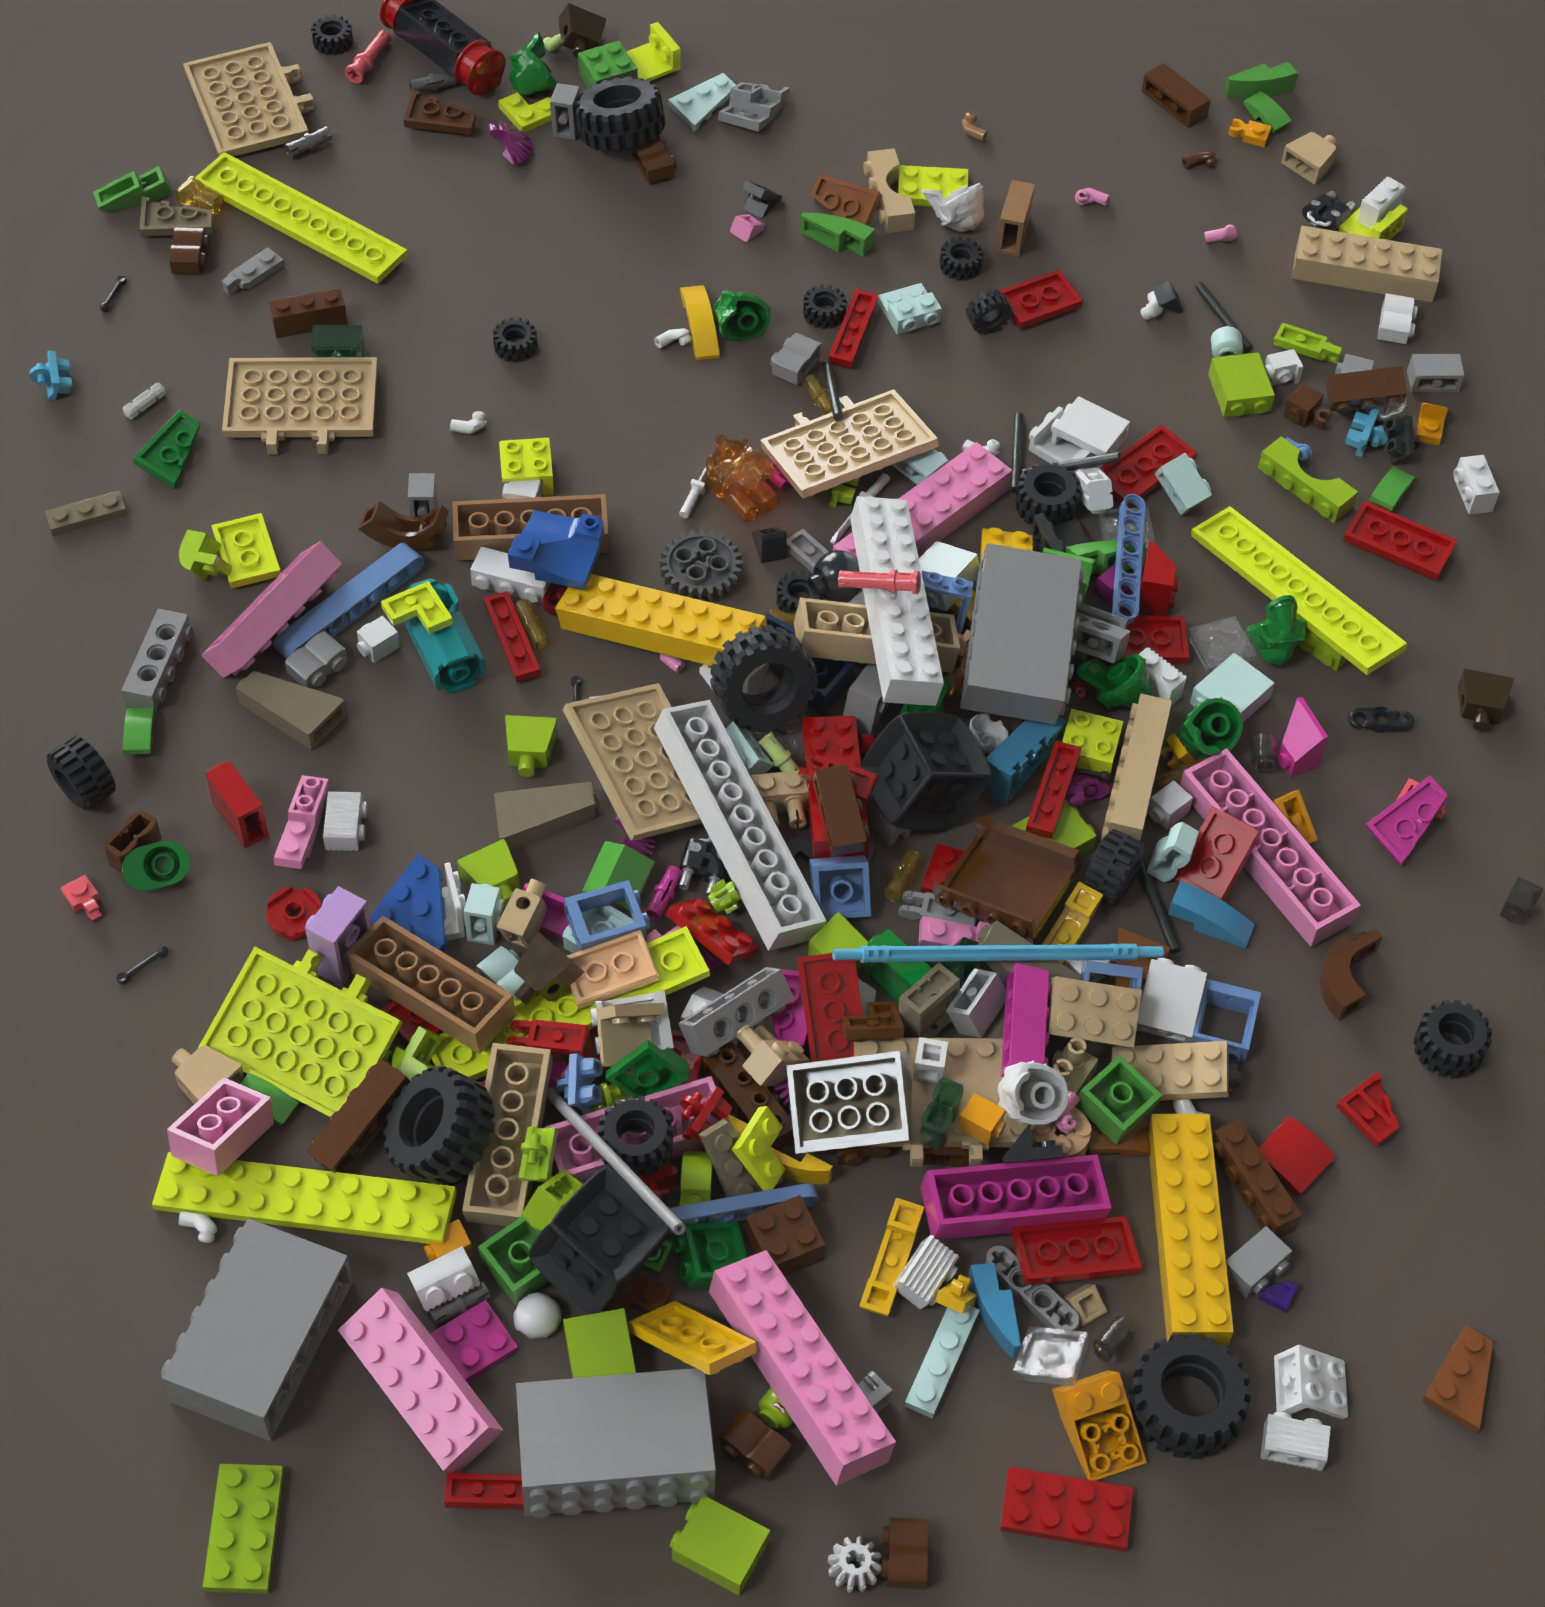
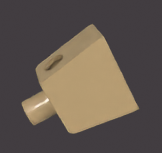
(1310, 156)
(523, 914)
(203, 1070)

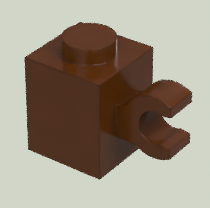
(1305, 406)

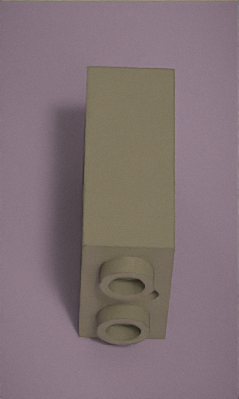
(926, 1003)

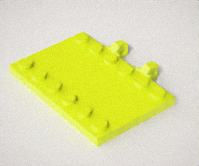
(301, 1029)

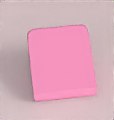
(746, 227)

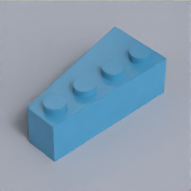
(1020, 757)

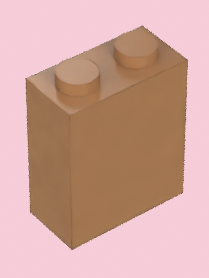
(1015, 218)

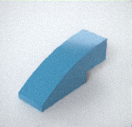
(1211, 915)
(995, 1307)

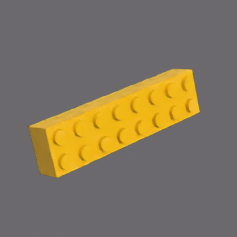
(652, 619)
(1189, 1227)

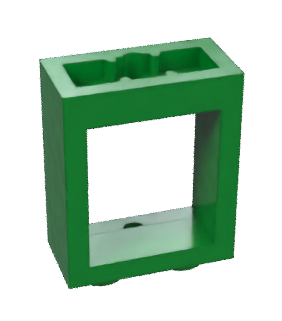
(894, 977)

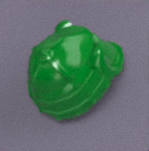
(528, 71)
(741, 315)
(1280, 632)
(1118, 683)
(1211, 727)

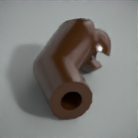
(1200, 156)

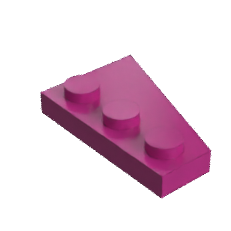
(1407, 819)
(791, 1022)

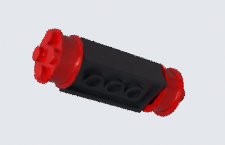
(446, 42)

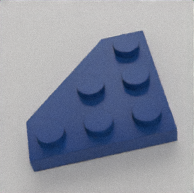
(417, 903)

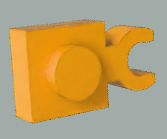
(1252, 133)

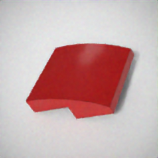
(1295, 1154)

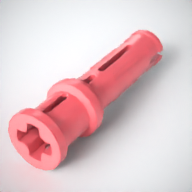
(364, 61)
(893, 581)

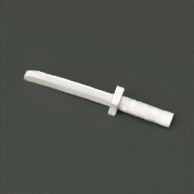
(697, 488)
(873, 491)

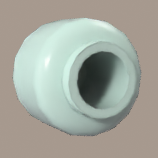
(1226, 342)

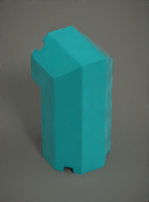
(451, 652)

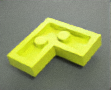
(523, 115)
(419, 602)
(754, 1148)

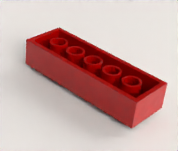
(839, 740)

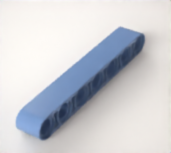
(352, 599)

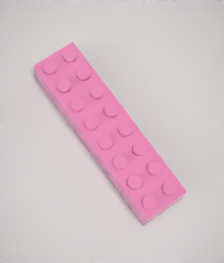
(950, 496)
(1281, 858)
(802, 1368)

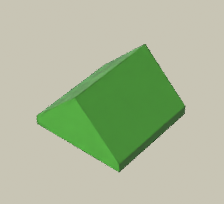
(618, 864)

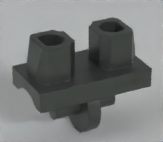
(1402, 439)

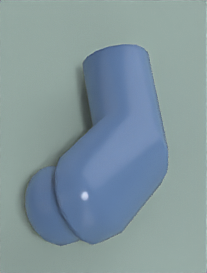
(1305, 450)

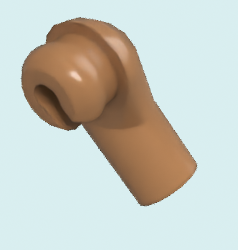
(971, 128)

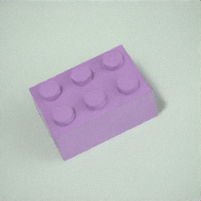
(335, 930)

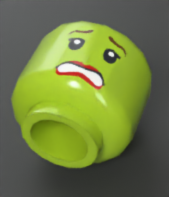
(773, 1411)

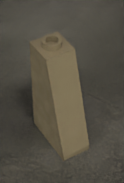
(292, 708)
(543, 811)
(1001, 935)

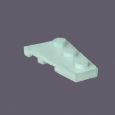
(701, 100)

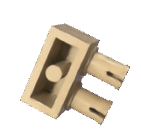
(782, 794)
(769, 1055)
(1075, 1065)

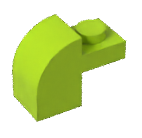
(199, 555)
(417, 1054)
(695, 1177)

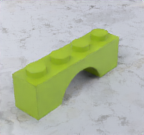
(1328, 497)

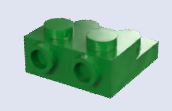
(648, 1071)
(707, 1249)

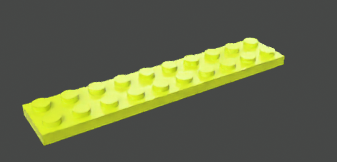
(302, 218)
(1280, 573)
(676, 963)
(309, 1199)

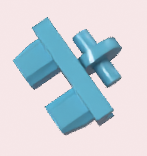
(50, 374)
(1374, 435)

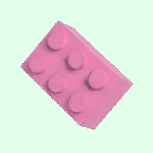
(220, 1126)

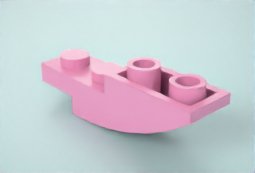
(302, 823)
(946, 933)

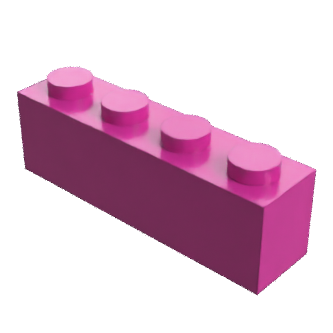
(1025, 1016)

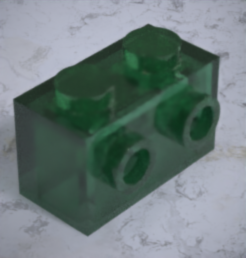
(337, 341)

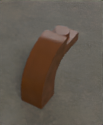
(393, 528)
(1337, 985)

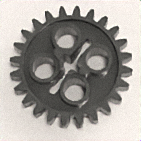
(701, 564)

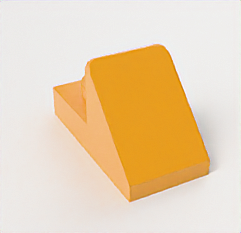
(1431, 423)
(1295, 811)

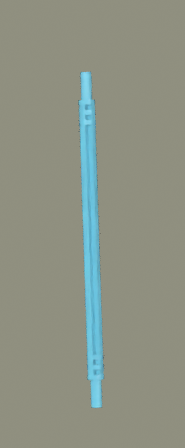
(998, 953)

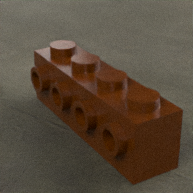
(744, 1092)
(358, 1119)
(1255, 1179)

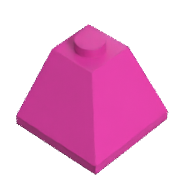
(1302, 742)

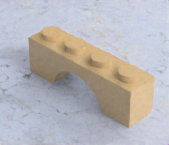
(894, 209)

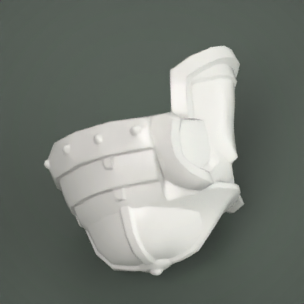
(962, 208)
(1033, 1093)

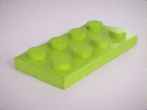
(243, 1528)

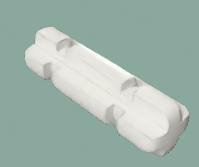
(144, 400)

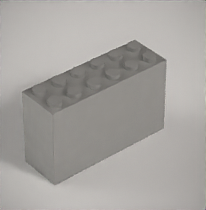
(1022, 634)
(257, 1329)
(615, 1442)

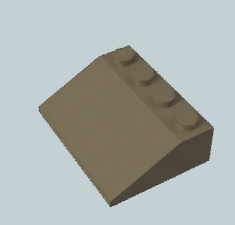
(850, 1101)

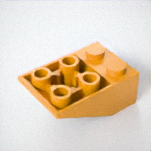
(1100, 1424)

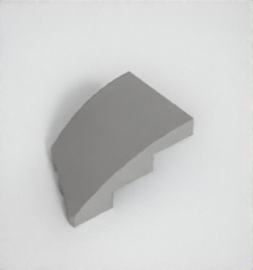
(753, 105)

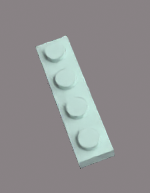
(941, 1361)

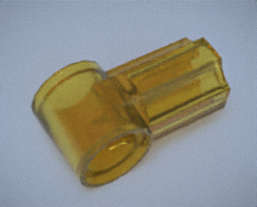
(194, 193)

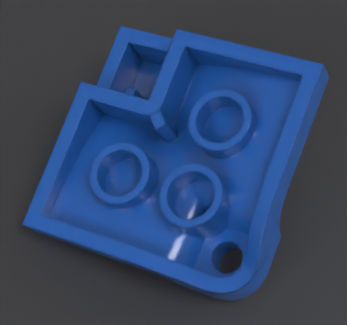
(558, 548)

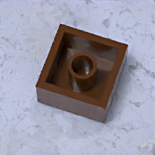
(787, 1235)

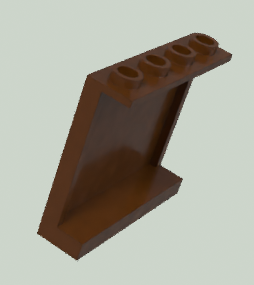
(1009, 877)

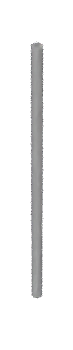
(616, 1163)

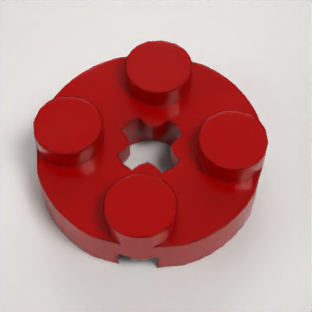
(278, 912)

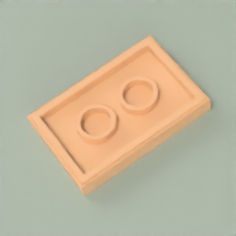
(613, 969)

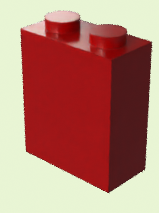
(237, 803)

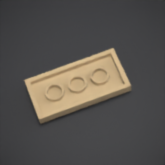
(1182, 1068)

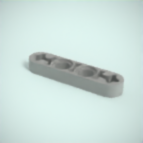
(1027, 1294)

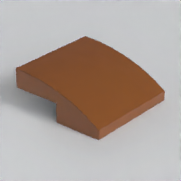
(1133, 1144)

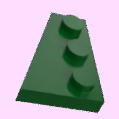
(169, 449)

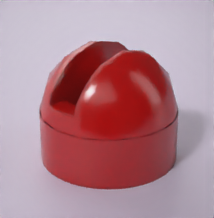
(865, 742)

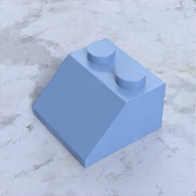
(841, 886)

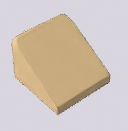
(1086, 1303)

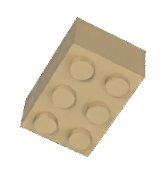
(1093, 1012)

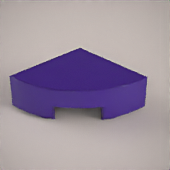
(1279, 1295)

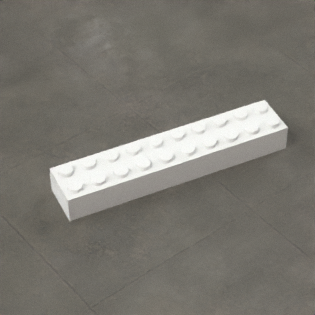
(900, 620)
(739, 825)

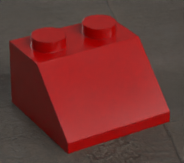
(1157, 583)

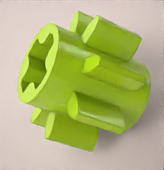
(724, 897)

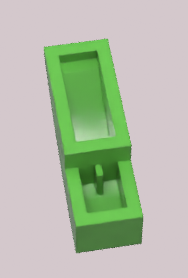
(1261, 78)
(129, 189)
(838, 232)
(1103, 554)

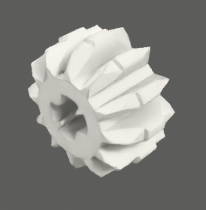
(861, 1556)

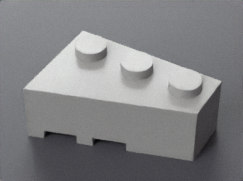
(866, 701)

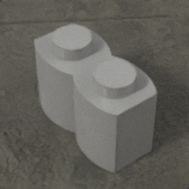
(796, 358)
(316, 660)

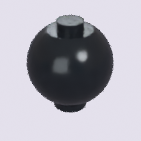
(826, 574)

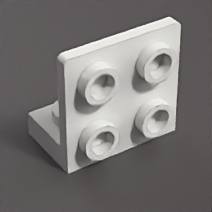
(454, 905)
(1310, 1381)

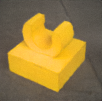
(1178, 750)
(956, 1295)

